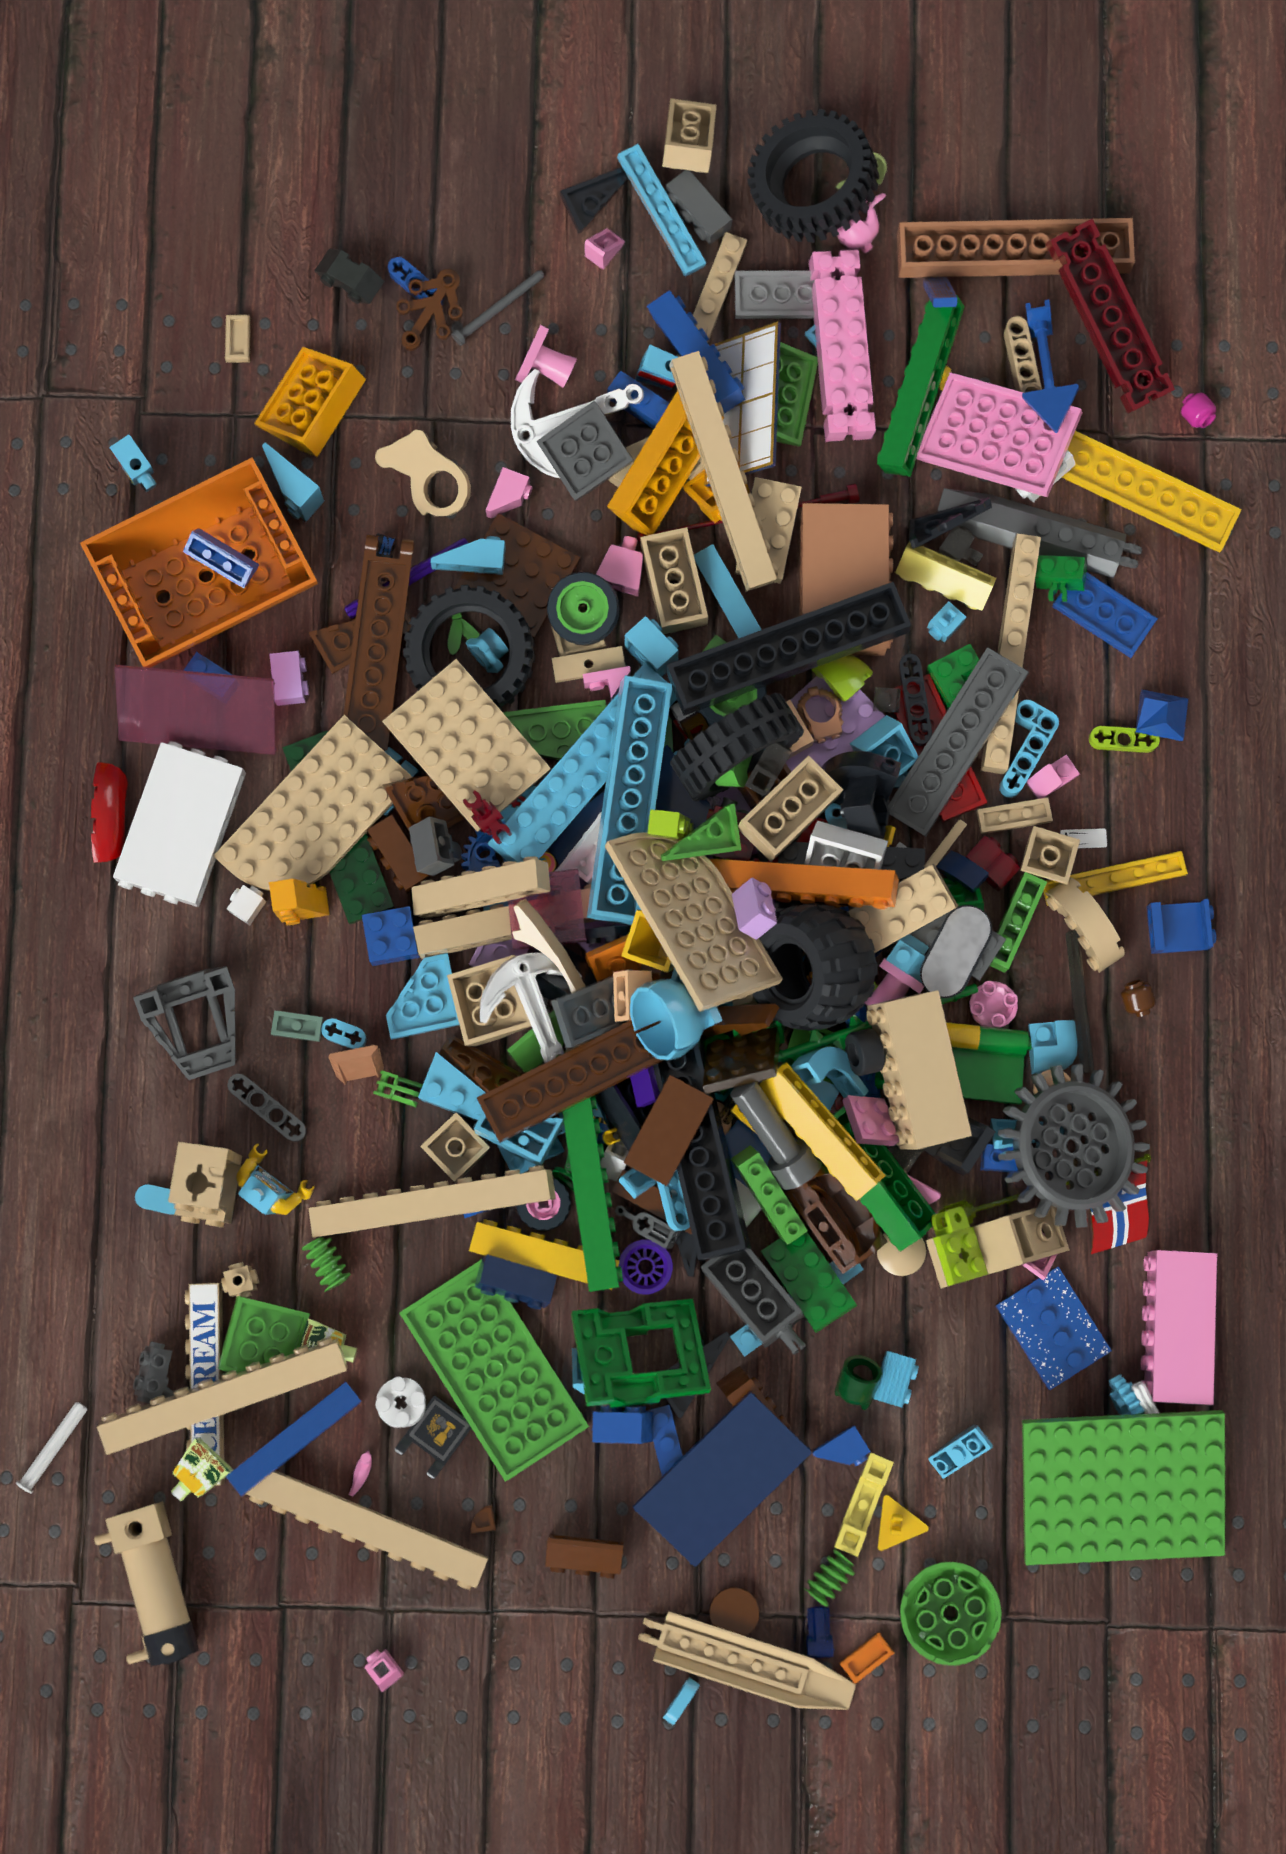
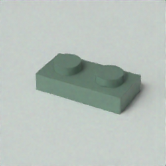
(297, 1026)

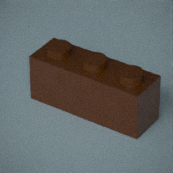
(396, 853)

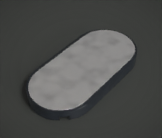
(956, 951)

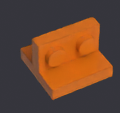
(609, 959)

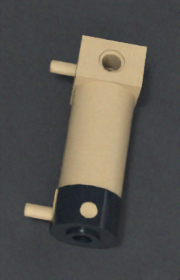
(153, 1583)

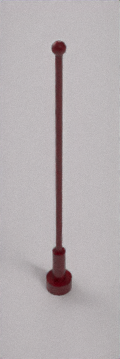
(850, 494)

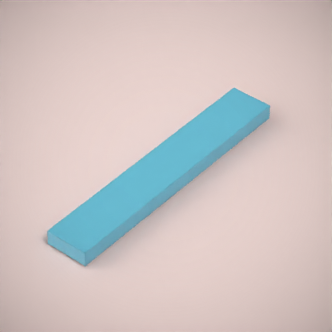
(726, 592)

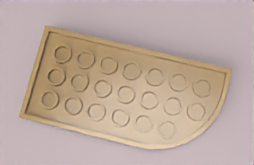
(314, 811)
(693, 920)

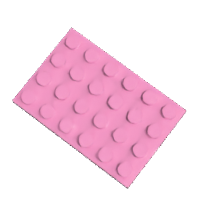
(995, 436)

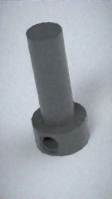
(790, 1159)

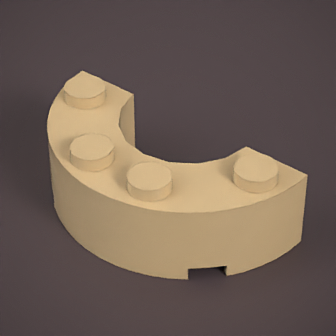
(1089, 921)

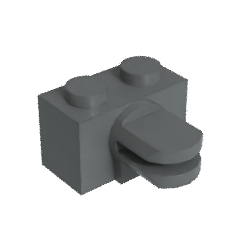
(433, 846)

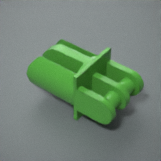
(396, 1088)

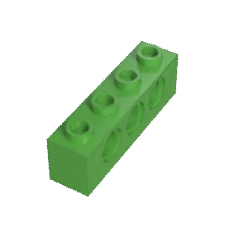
(1017, 918)
(768, 1194)

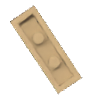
(1014, 815)

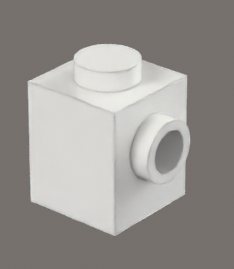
(246, 903)

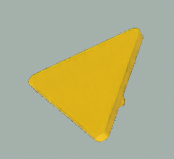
(897, 1524)

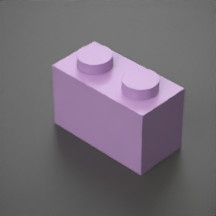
(287, 673)
(754, 908)

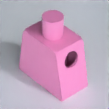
(623, 567)

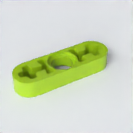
(1106, 732)

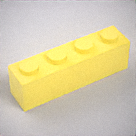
(946, 576)

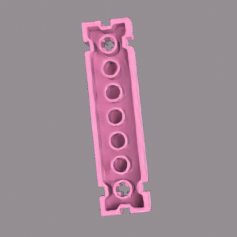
(842, 345)

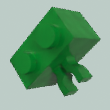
(1060, 574)

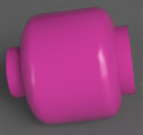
(1198, 410)

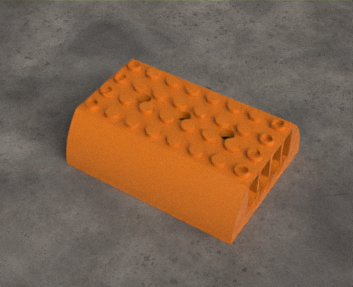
(147, 558)

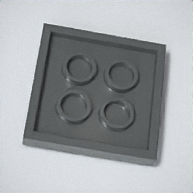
(585, 451)

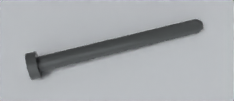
(459, 336)

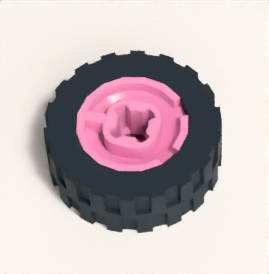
(547, 1214)

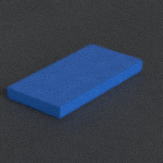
(1107, 615)

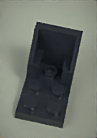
(963, 1153)

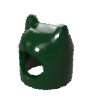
(853, 1387)

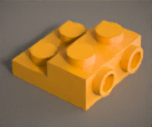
(704, 496)

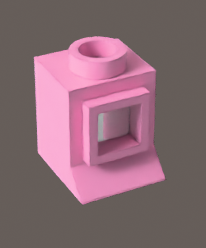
(383, 1669)

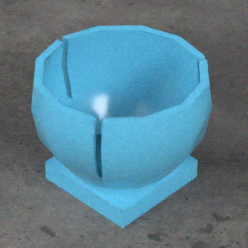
(679, 1017)

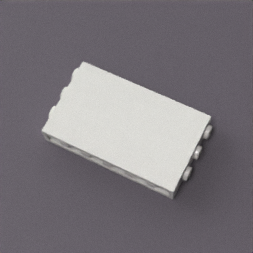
(179, 824)

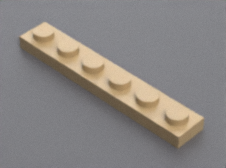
(719, 282)

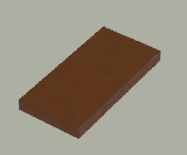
(668, 1130)

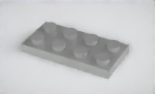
(773, 295)

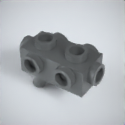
(153, 1372)

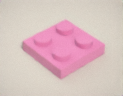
(870, 1120)

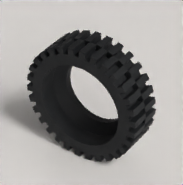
(792, 144)

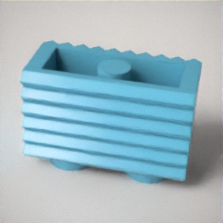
(895, 1379)

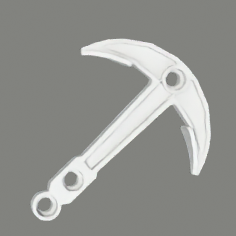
(523, 420)
(529, 994)

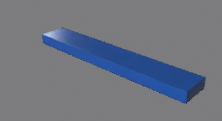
(293, 1439)

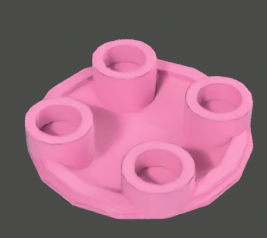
(993, 1004)

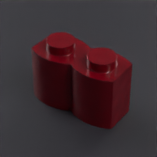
(992, 859)

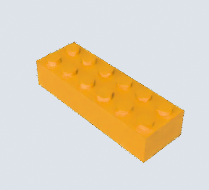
(657, 472)

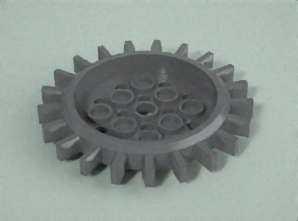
(1108, 1128)

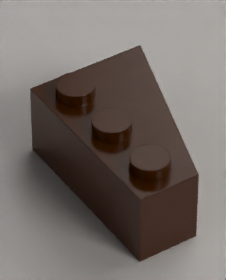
(738, 1384)

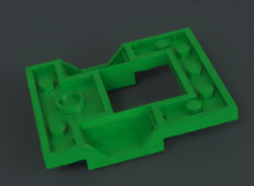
(607, 1361)

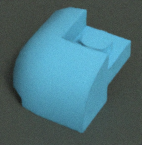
(1052, 1045)

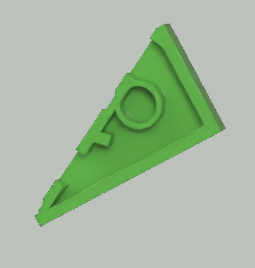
(713, 836)

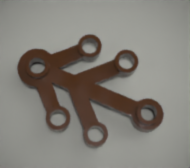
(431, 305)

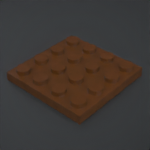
(529, 571)

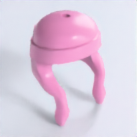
(862, 232)

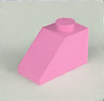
(508, 493)

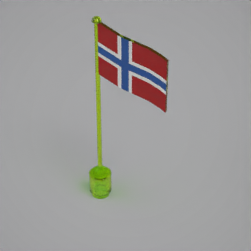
(1118, 1230)

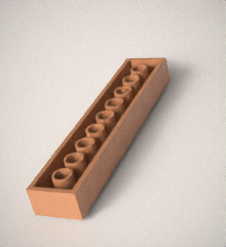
(1000, 246)

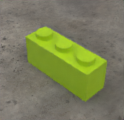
(669, 824)

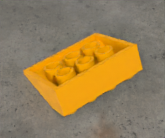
(310, 400)

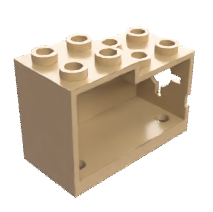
(204, 1184)

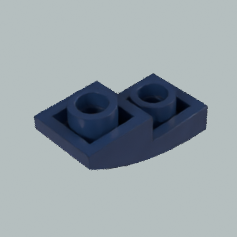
(962, 870)

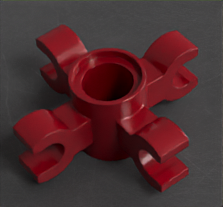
(487, 817)

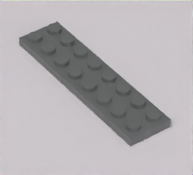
(957, 741)

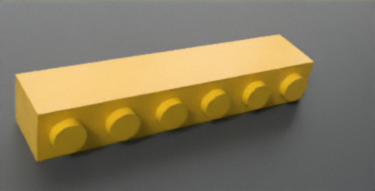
(822, 1132)
(530, 1250)

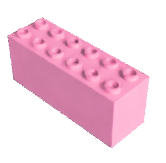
(1179, 1326)

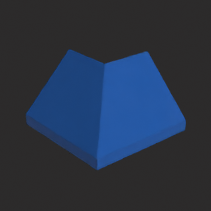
(1162, 715)

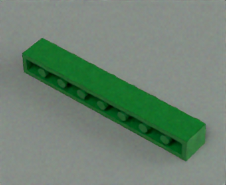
(919, 389)
(591, 1196)

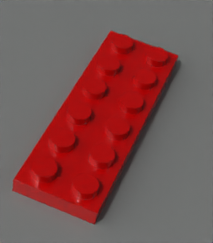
(968, 793)

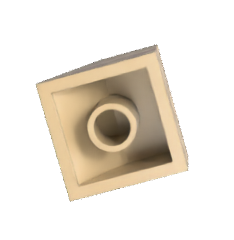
(1050, 855)

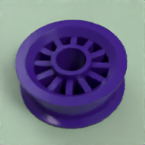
(664, 1255)

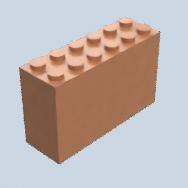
(843, 555)

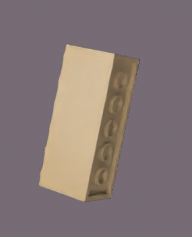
(919, 1071)

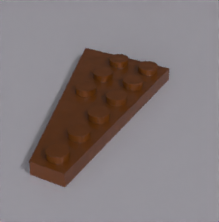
(419, 799)

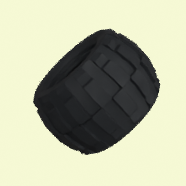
(840, 963)

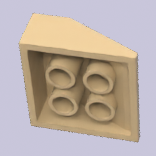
(467, 992)

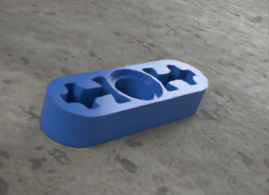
(398, 277)

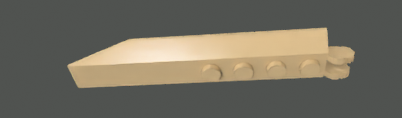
(748, 1664)

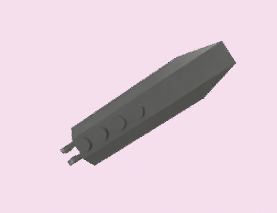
(1058, 533)

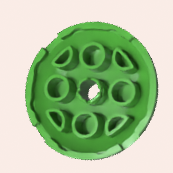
(976, 1616)

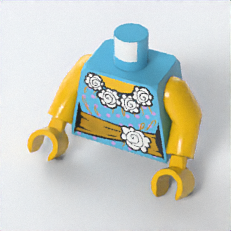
(264, 1190)

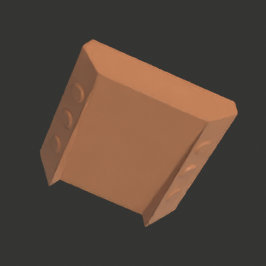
(357, 1063)

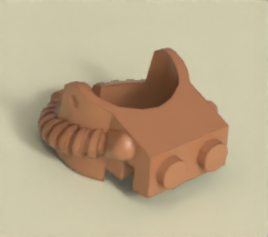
(823, 730)

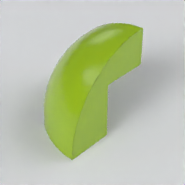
(844, 675)

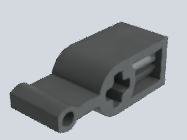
(659, 1229)

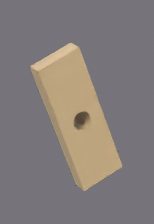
(572, 666)

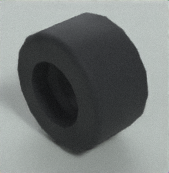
(865, 1052)

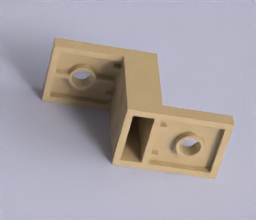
(1012, 1241)

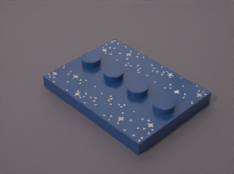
(1053, 1328)

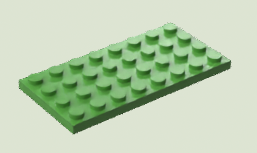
(494, 1372)

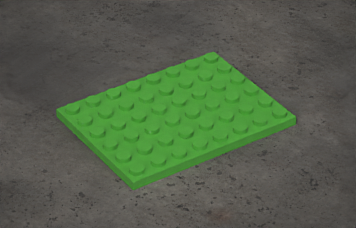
(1124, 1487)

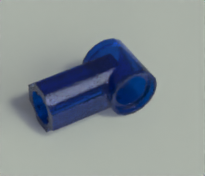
(819, 1637)

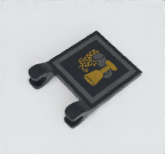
(436, 1433)

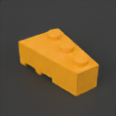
(296, 901)

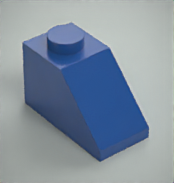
(844, 1448)

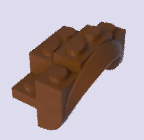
(837, 1219)

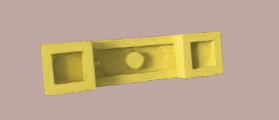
(862, 1504)

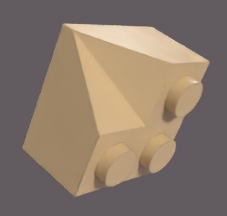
(455, 1147)

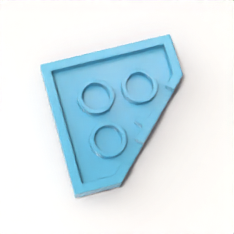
(424, 1001)

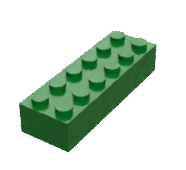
(894, 1199)

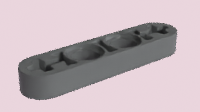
(265, 1110)

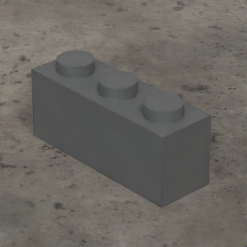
(698, 207)

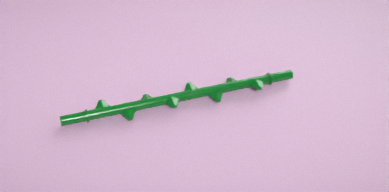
(838, 1038)

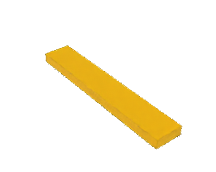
(1128, 874)

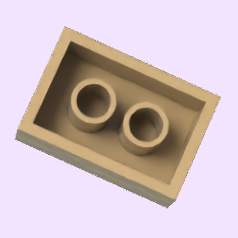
(689, 135)

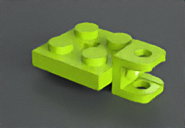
(952, 1241)

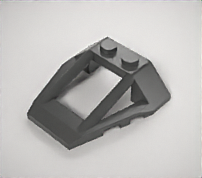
(183, 989)

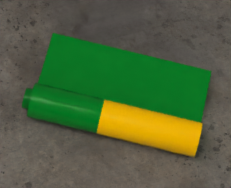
(989, 1061)

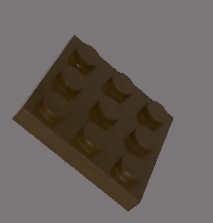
(741, 1060)

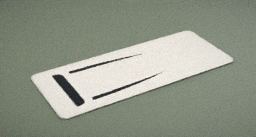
(1088, 837)

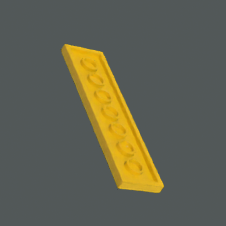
(1150, 492)

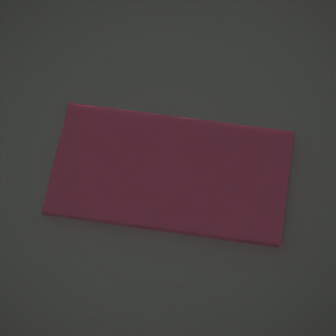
(195, 709)

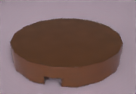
(734, 1611)

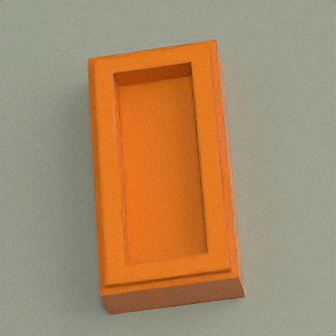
(866, 1657)

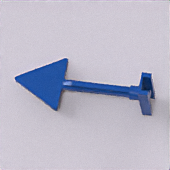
(1051, 402)

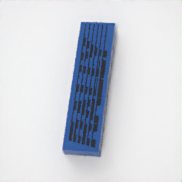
(940, 292)

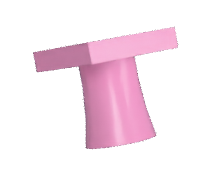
(547, 361)
(893, 985)

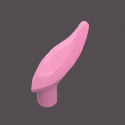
(361, 1472)

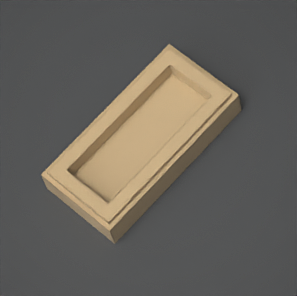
(237, 338)

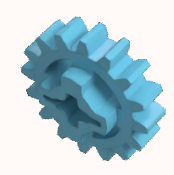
(1123, 1397)

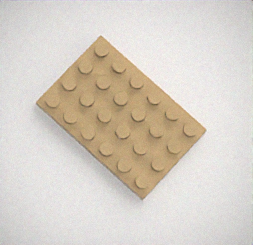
(466, 742)

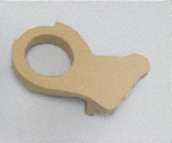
(420, 460)

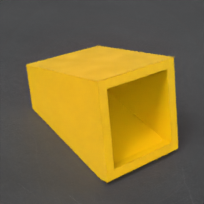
(644, 945)

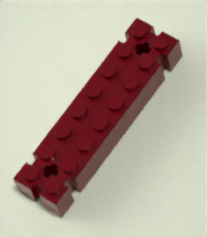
(1110, 316)

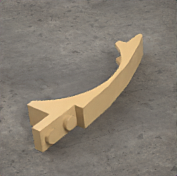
(537, 934)

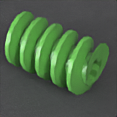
(326, 1262)
(830, 1578)

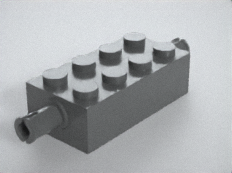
(756, 1297)

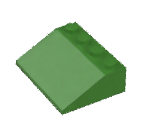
(795, 388)

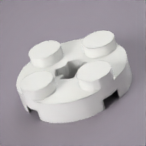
(387, 1405)

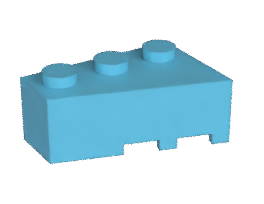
(451, 1090)
(530, 1144)

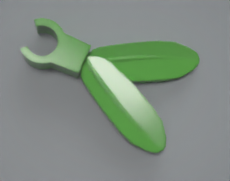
(458, 628)

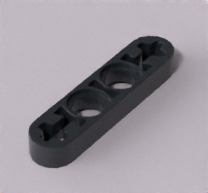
(915, 699)

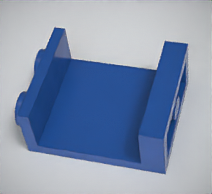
(1180, 927)

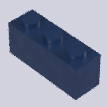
(515, 1282)

